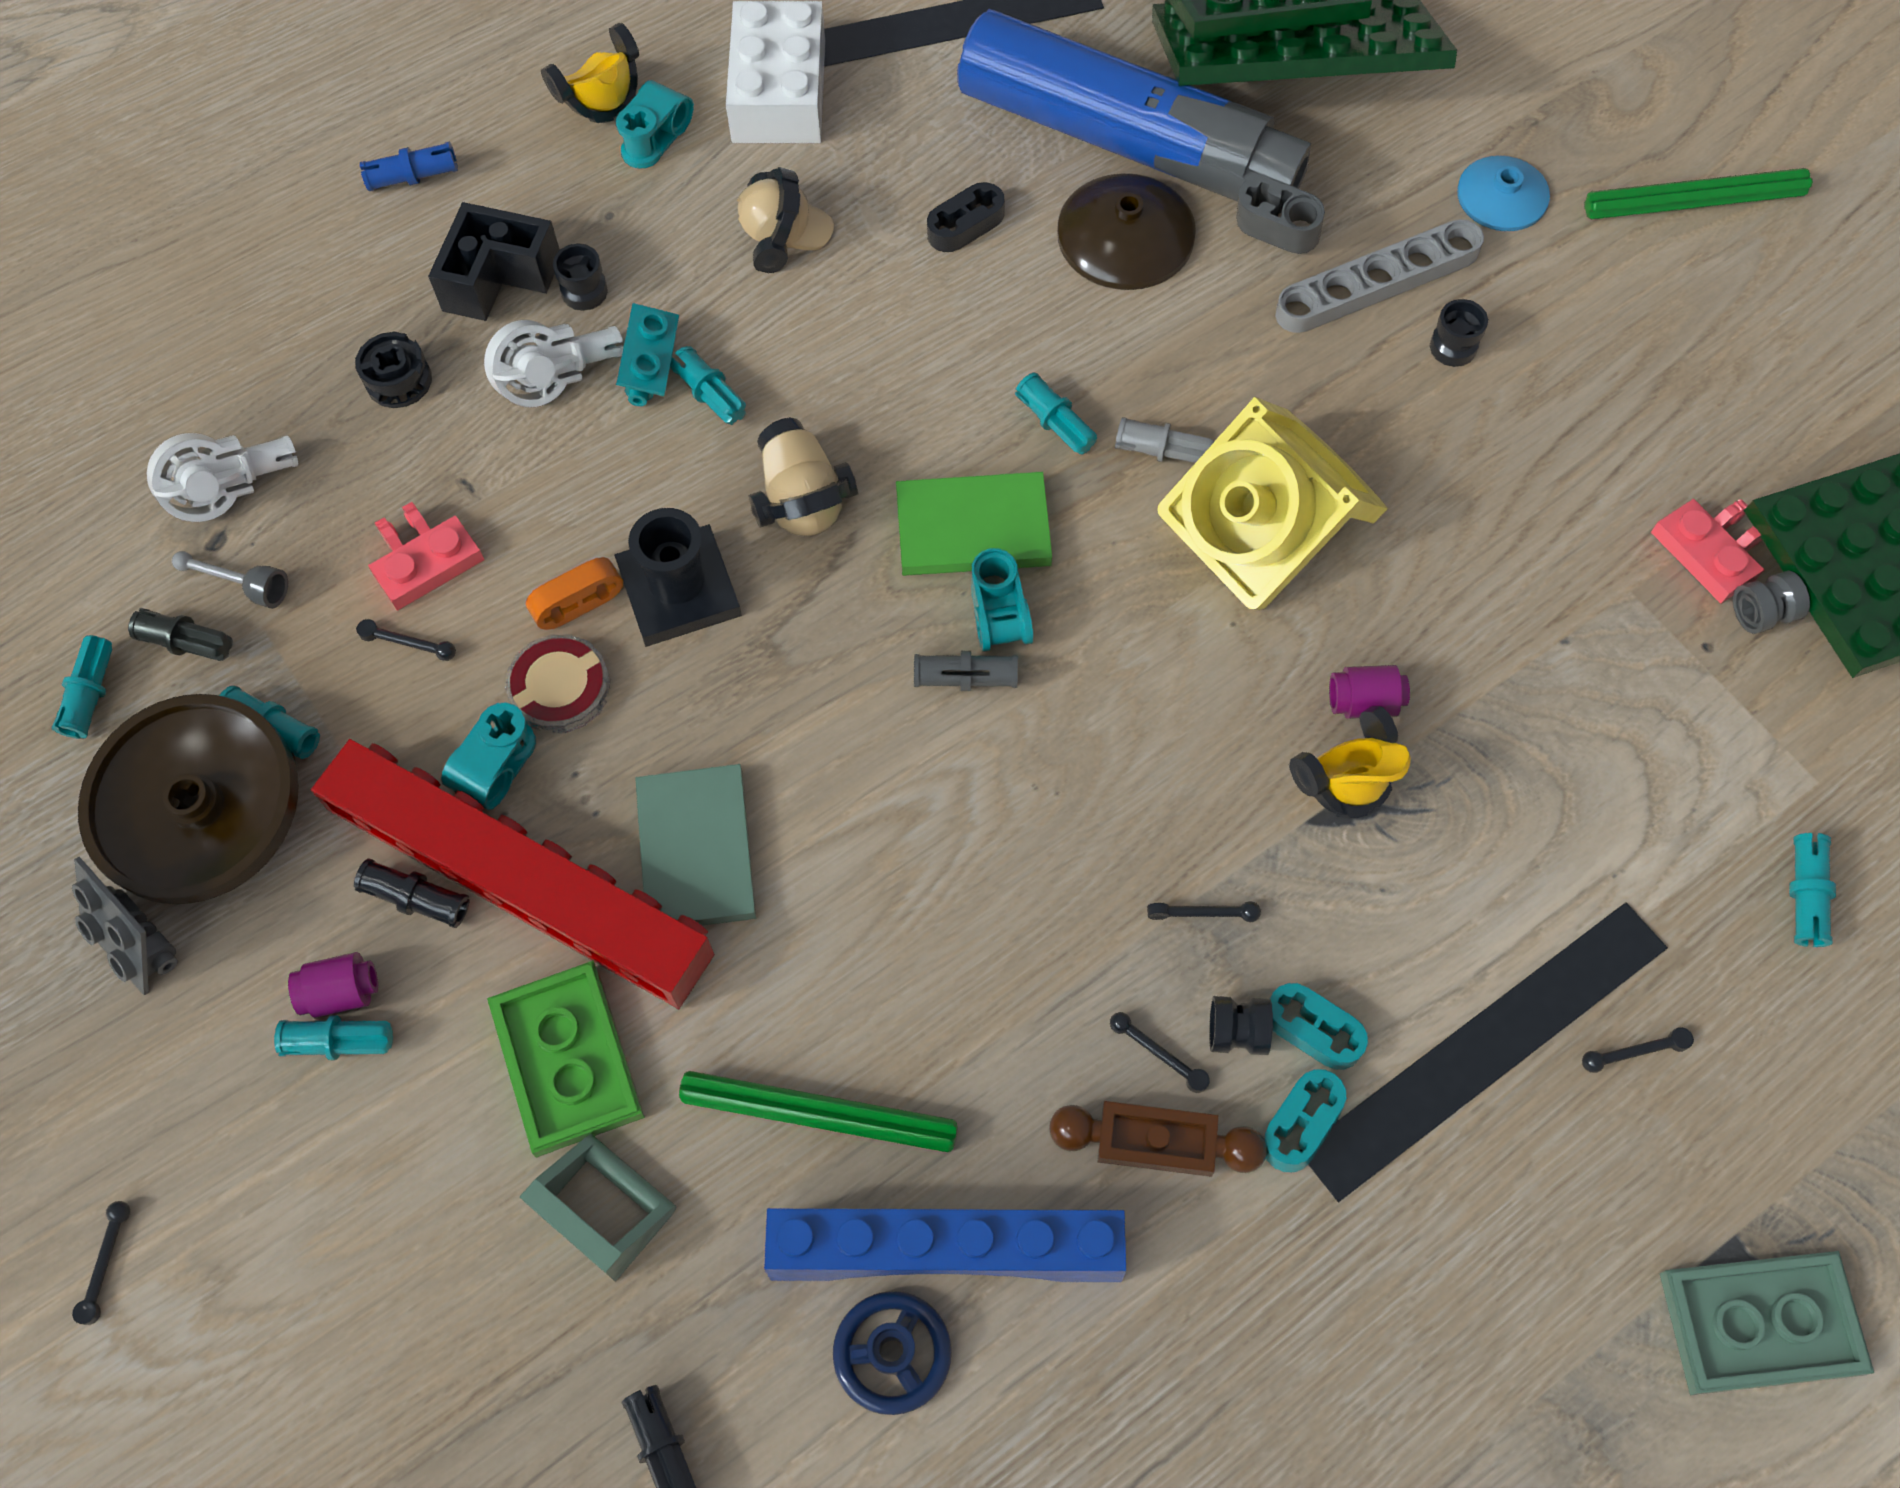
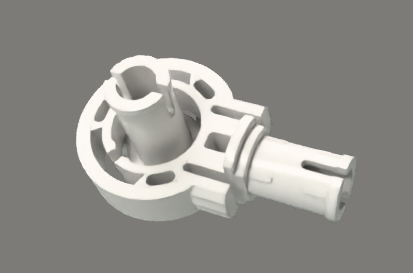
(549, 364)
(216, 477)

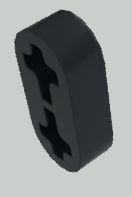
(963, 215)

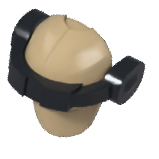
(780, 218)
(801, 485)

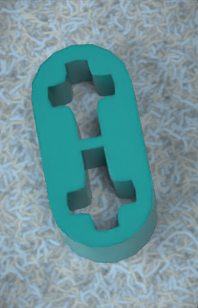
(1324, 1016)
(1315, 1128)

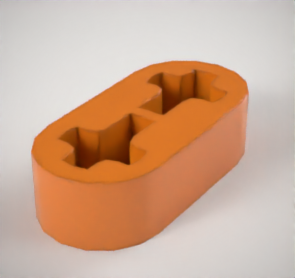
(574, 593)

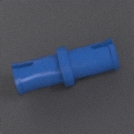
(408, 166)

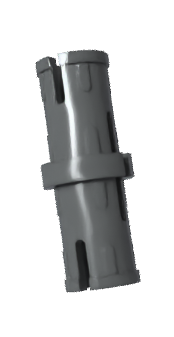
(929, 670)

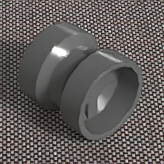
(1764, 604)

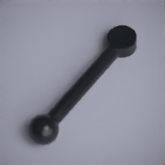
(369, 631)
(1249, 911)
(1679, 1040)
(1196, 1080)
(88, 1311)

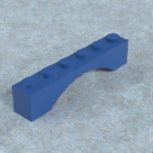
(945, 1241)

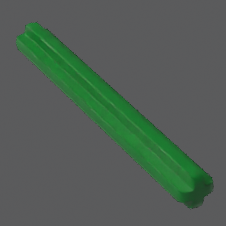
(1697, 193)
(818, 1111)

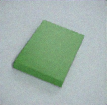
(956, 518)
(565, 1059)

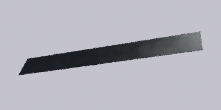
(935, 25)
(1483, 1050)

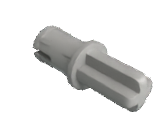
(1160, 441)

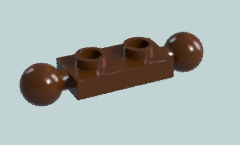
(1158, 1138)

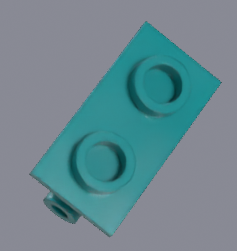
(647, 353)

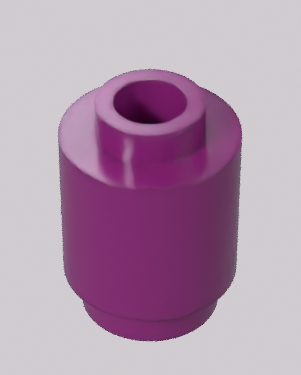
(1368, 686)
(332, 985)

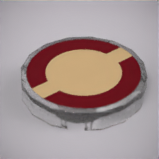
(558, 683)

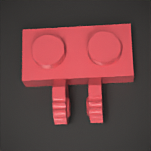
(1709, 549)
(424, 561)

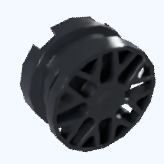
(391, 367)

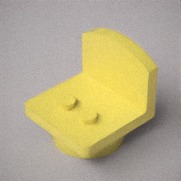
(1265, 502)

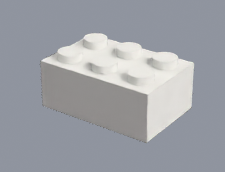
(776, 72)

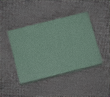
(696, 844)
(1765, 1323)

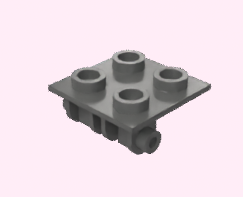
(121, 929)

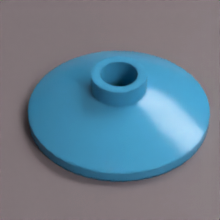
(1503, 193)

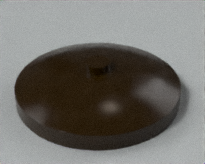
(188, 799)

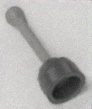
(261, 584)

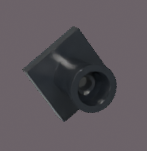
(675, 576)

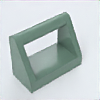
(610, 1259)

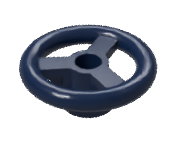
(846, 1355)

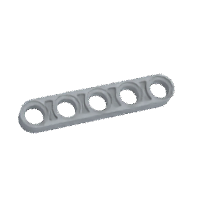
(1367, 291)

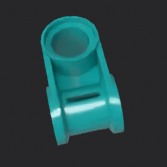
(652, 123)
(999, 608)
(490, 755)

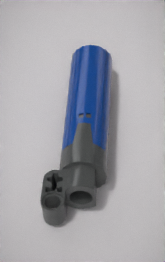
(1147, 121)

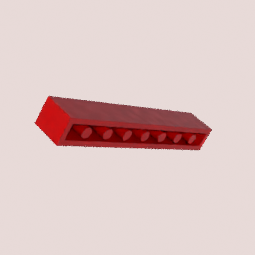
(515, 872)

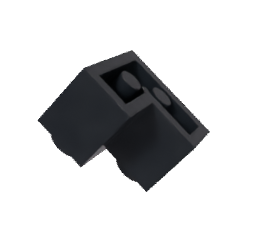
(491, 250)

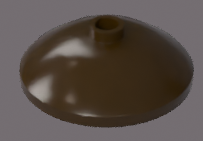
(1126, 231)

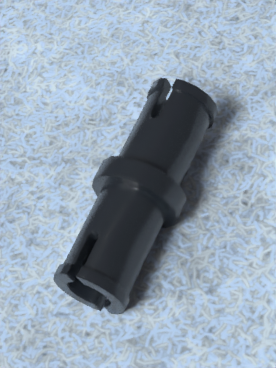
(411, 893)

